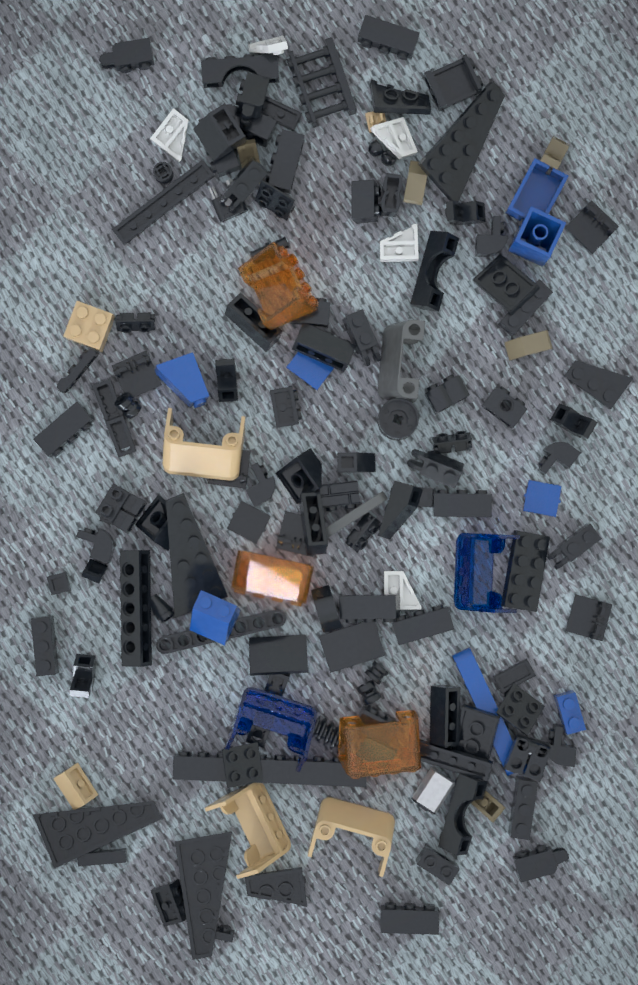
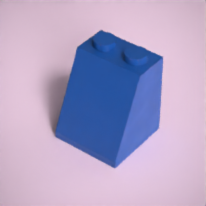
(537, 236)
(184, 379)
(213, 617)

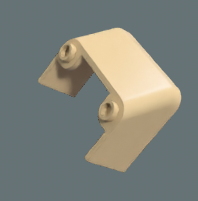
(202, 459)
(358, 819)
(260, 824)

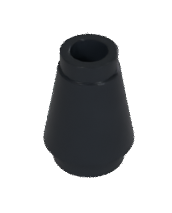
(161, 609)

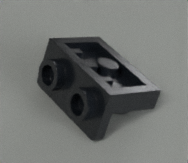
(170, 903)

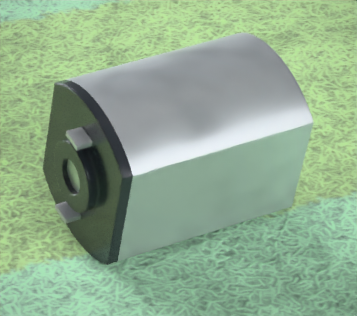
(433, 791)

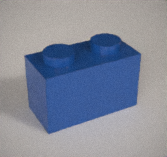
(569, 712)

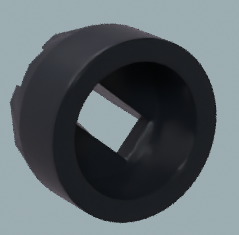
(375, 148)
(385, 160)

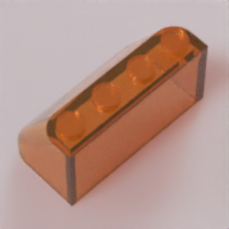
(272, 577)

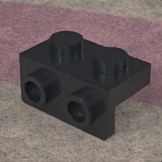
(285, 406)

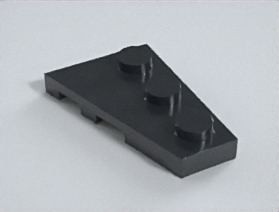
(396, 101)
(597, 382)
(278, 885)

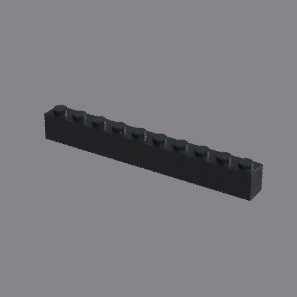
(274, 770)

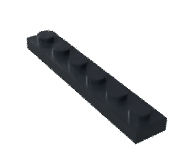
(163, 202)

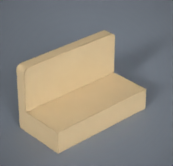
(75, 786)

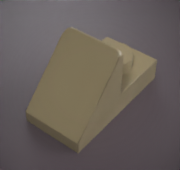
(489, 806)

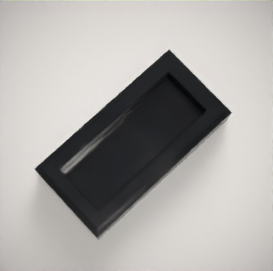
(514, 675)

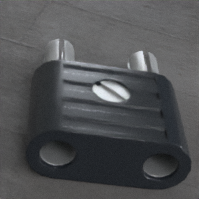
(222, 209)

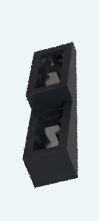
(113, 417)
(276, 685)

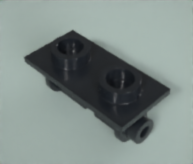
(126, 323)
(460, 440)
(368, 525)

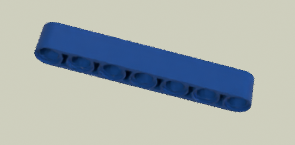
(483, 699)

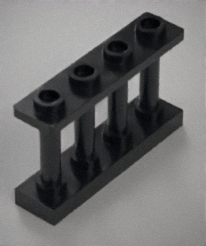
(340, 86)

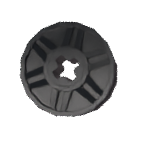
(400, 408)

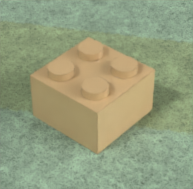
(89, 326)

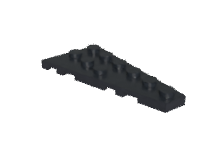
(457, 151)
(82, 831)
(202, 877)

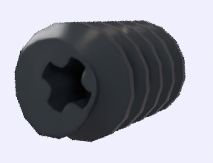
(326, 732)

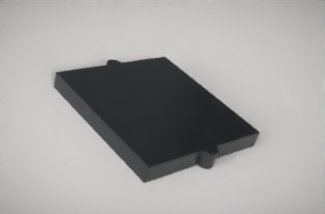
(248, 522)

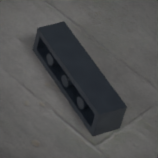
(103, 857)

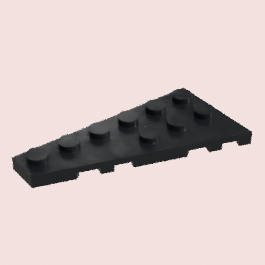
(189, 558)

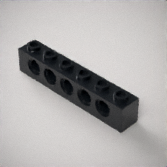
(135, 608)

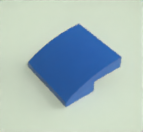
(309, 370)

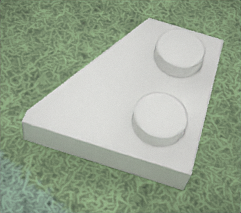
(274, 45)
(172, 134)
(396, 137)
(401, 246)
(397, 583)

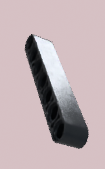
(194, 641)

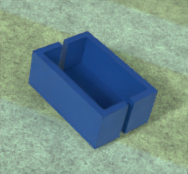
(537, 190)

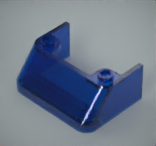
(475, 572)
(276, 715)

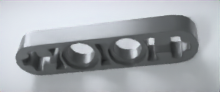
(356, 513)

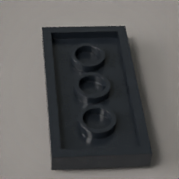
(525, 571)

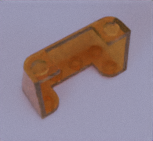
(278, 286)
(380, 747)

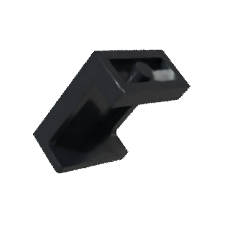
(453, 83)

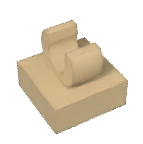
(374, 119)

